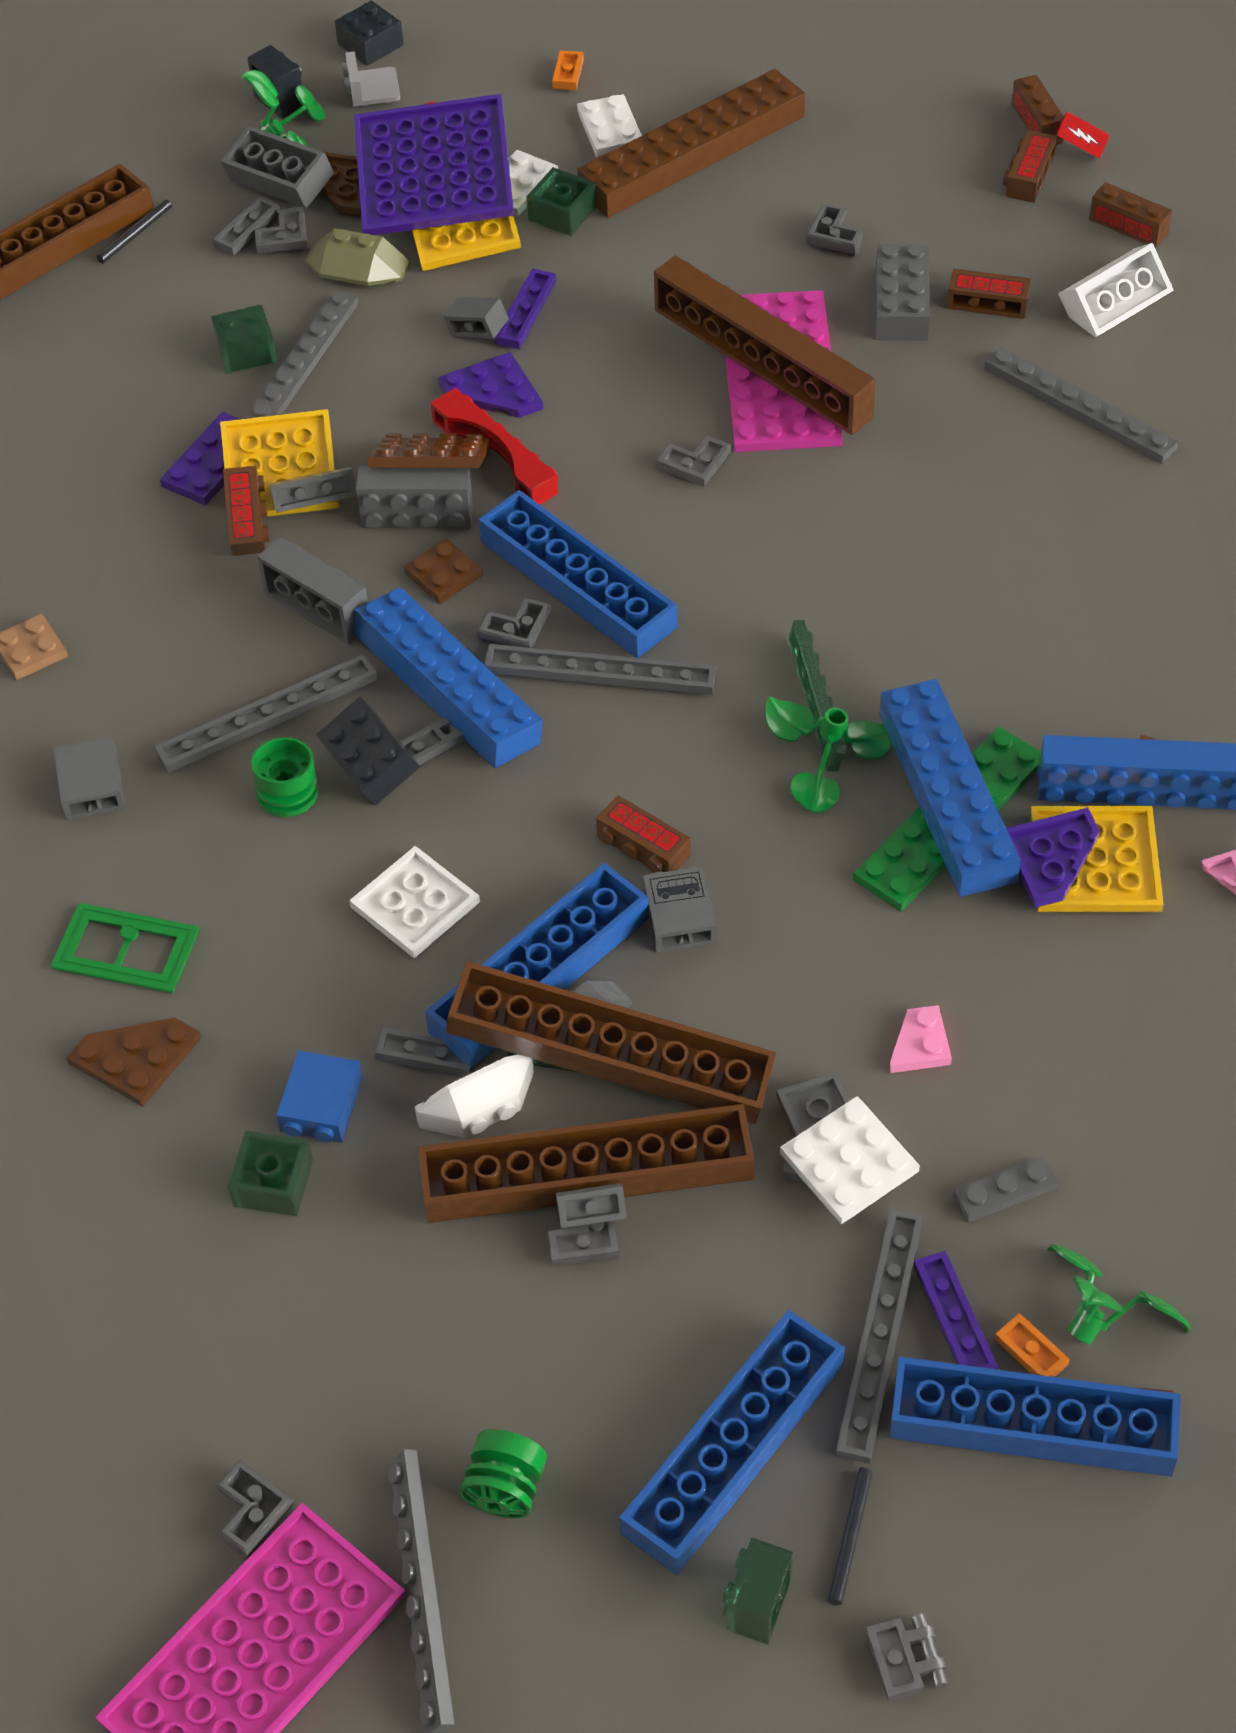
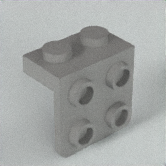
(370, 85)

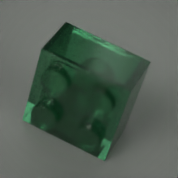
(561, 201)
(244, 338)
(270, 1173)
(758, 1590)

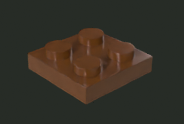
(443, 570)

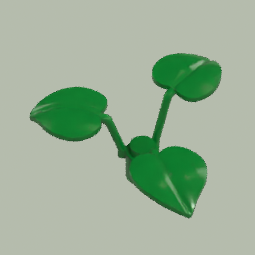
(268, 93)
(790, 720)
(1089, 1317)

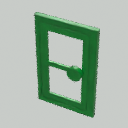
(130, 927)

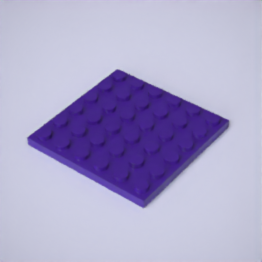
(433, 165)

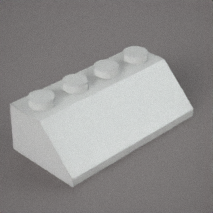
(1117, 290)

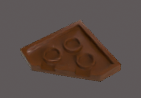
(343, 185)
(135, 1057)

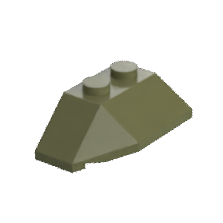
(357, 258)

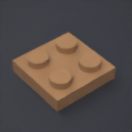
(30, 647)

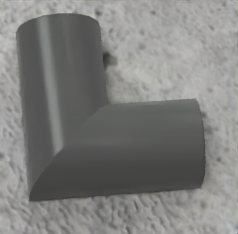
(830, 234)
(516, 630)
(260, 1509)

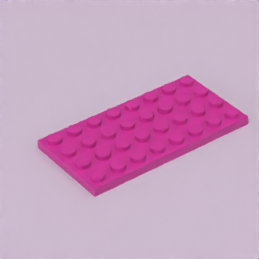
(763, 414)
(261, 1638)

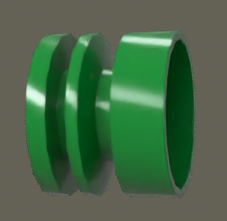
(284, 777)
(503, 1473)

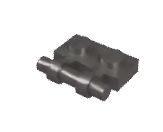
(896, 1661)

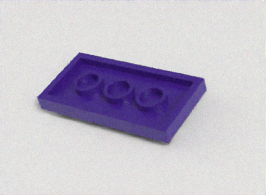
(200, 468)

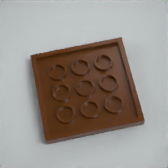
(429, 452)

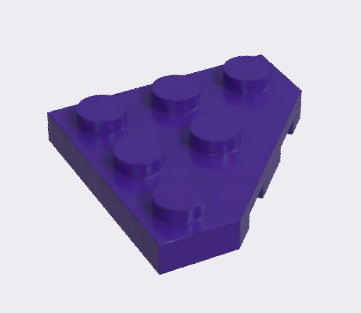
(495, 385)
(1053, 853)

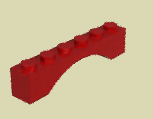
(460, 416)

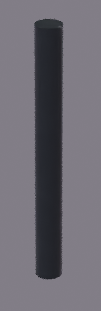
(134, 231)
(850, 1536)

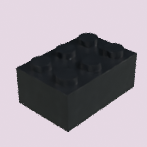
(368, 750)

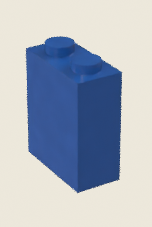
(319, 1096)

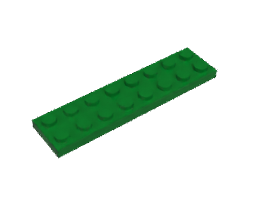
(910, 855)

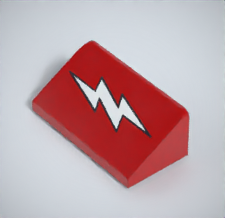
(1082, 134)

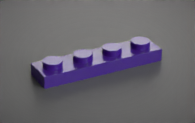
(526, 308)
(953, 1311)

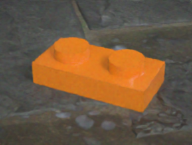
(567, 70)
(1031, 1347)

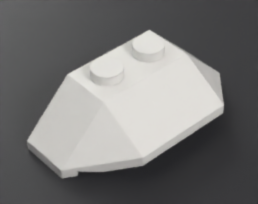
(478, 1098)

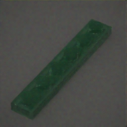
(814, 687)

